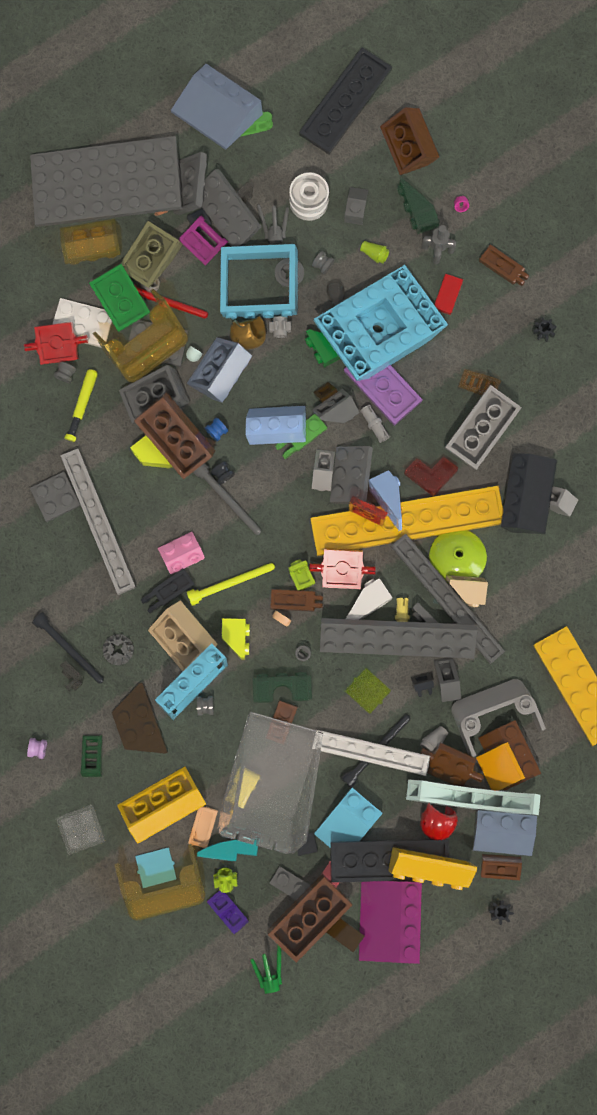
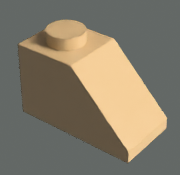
(471, 589)

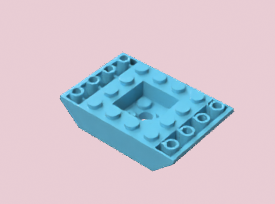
(397, 307)

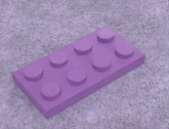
(389, 393)

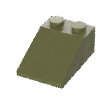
(150, 254)

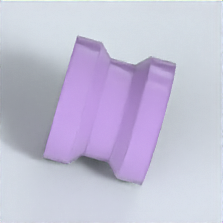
(37, 748)

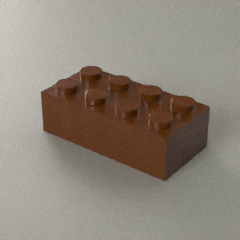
(175, 435)
(309, 917)

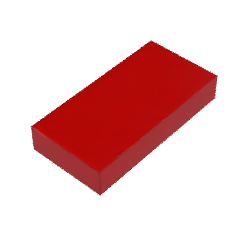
(448, 294)

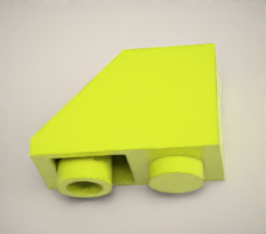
(149, 454)
(234, 635)

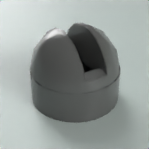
(300, 656)

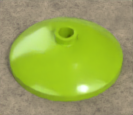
(444, 557)

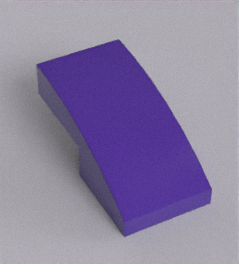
(228, 911)

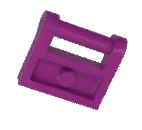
(198, 245)

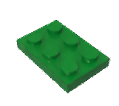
(119, 297)

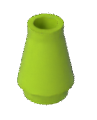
(374, 251)

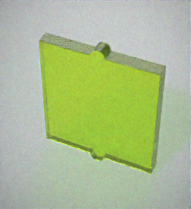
(367, 691)

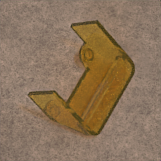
(150, 346)
(166, 900)

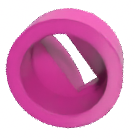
(465, 203)

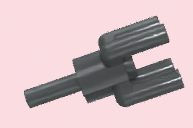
(439, 242)

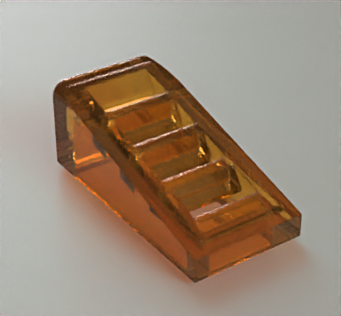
(489, 380)

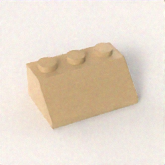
(181, 635)

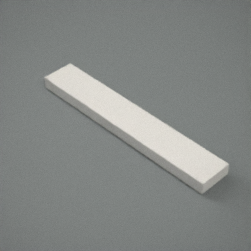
(375, 753)

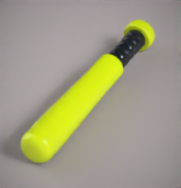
(86, 390)

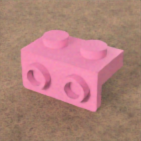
(181, 553)

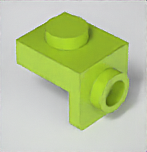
(301, 575)

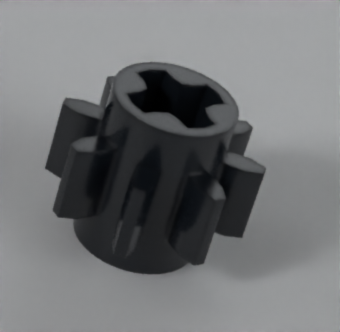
(544, 335)
(506, 912)

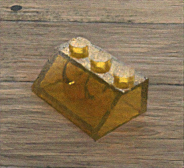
(89, 241)

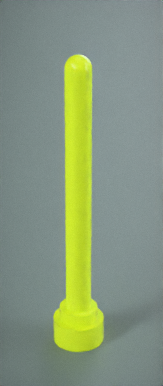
(196, 596)

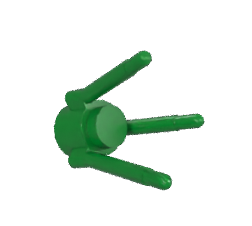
(270, 982)

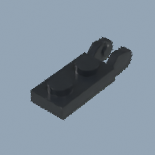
(169, 590)

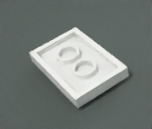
(85, 320)

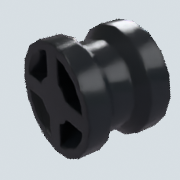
(222, 472)

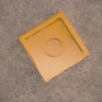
(500, 767)

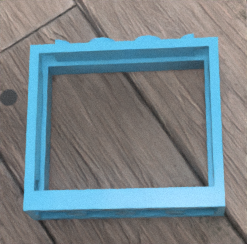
(260, 252)
(192, 681)

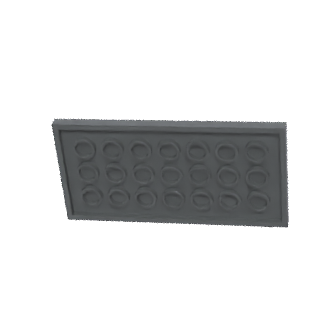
(106, 181)

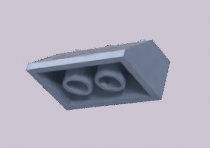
(220, 369)
(504, 833)

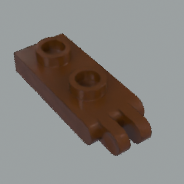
(503, 266)
(294, 600)

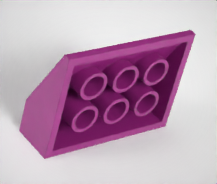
(390, 921)

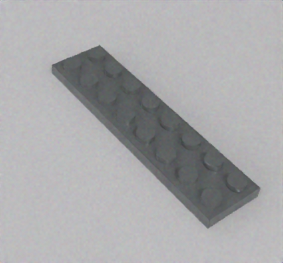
(398, 638)

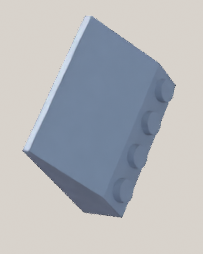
(217, 107)

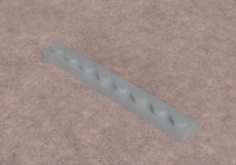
(98, 521)

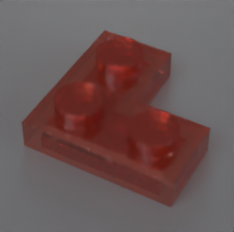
(431, 479)

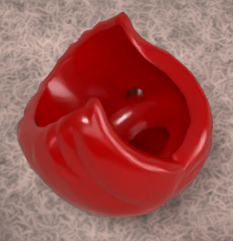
(436, 824)

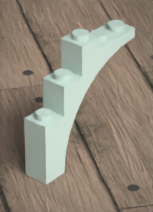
(473, 798)

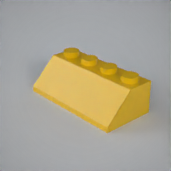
(161, 805)
(431, 868)

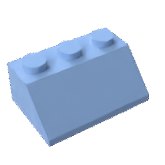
(276, 425)

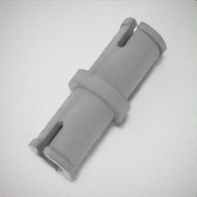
(375, 423)

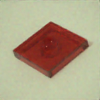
(367, 511)

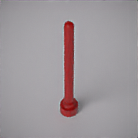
(175, 304)

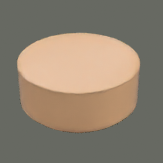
(281, 618)

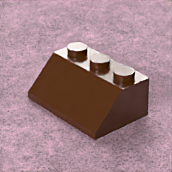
(409, 140)
(512, 734)

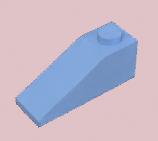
(386, 492)

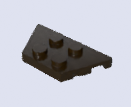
(138, 724)

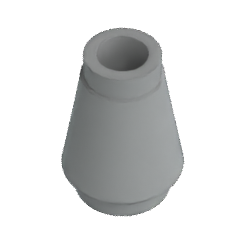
(433, 740)

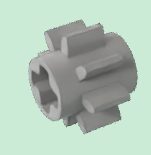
(279, 327)

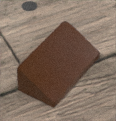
(501, 867)

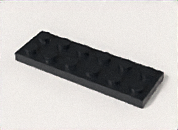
(345, 101)
(371, 859)

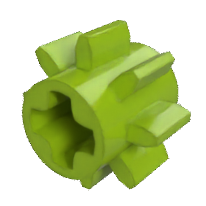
(225, 880)

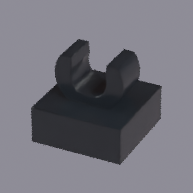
(422, 682)

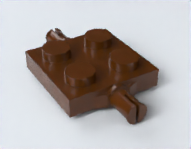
(452, 765)

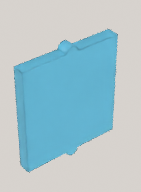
(156, 867)

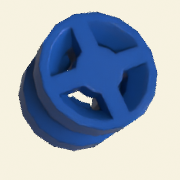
(216, 429)

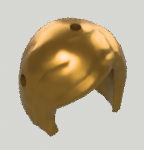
(248, 333)

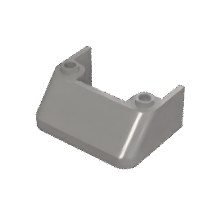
(469, 708)

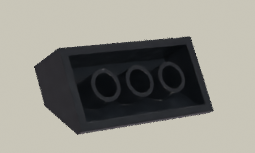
(528, 493)

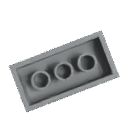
(482, 427)

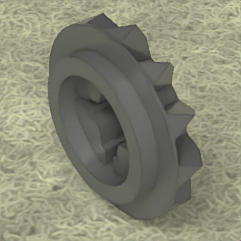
(284, 265)
(118, 659)

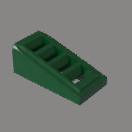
(84, 764)

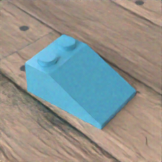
(349, 819)

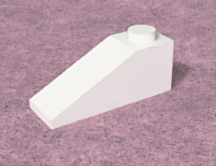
(370, 599)

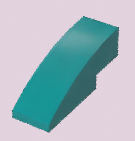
(228, 850)

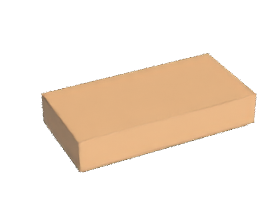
(203, 827)

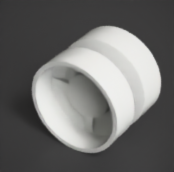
(309, 196)

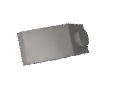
(323, 470)
(562, 501)

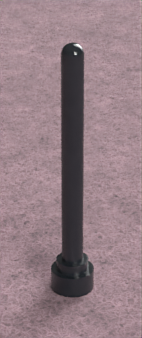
(42, 622)
(351, 777)

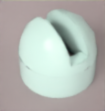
(193, 354)

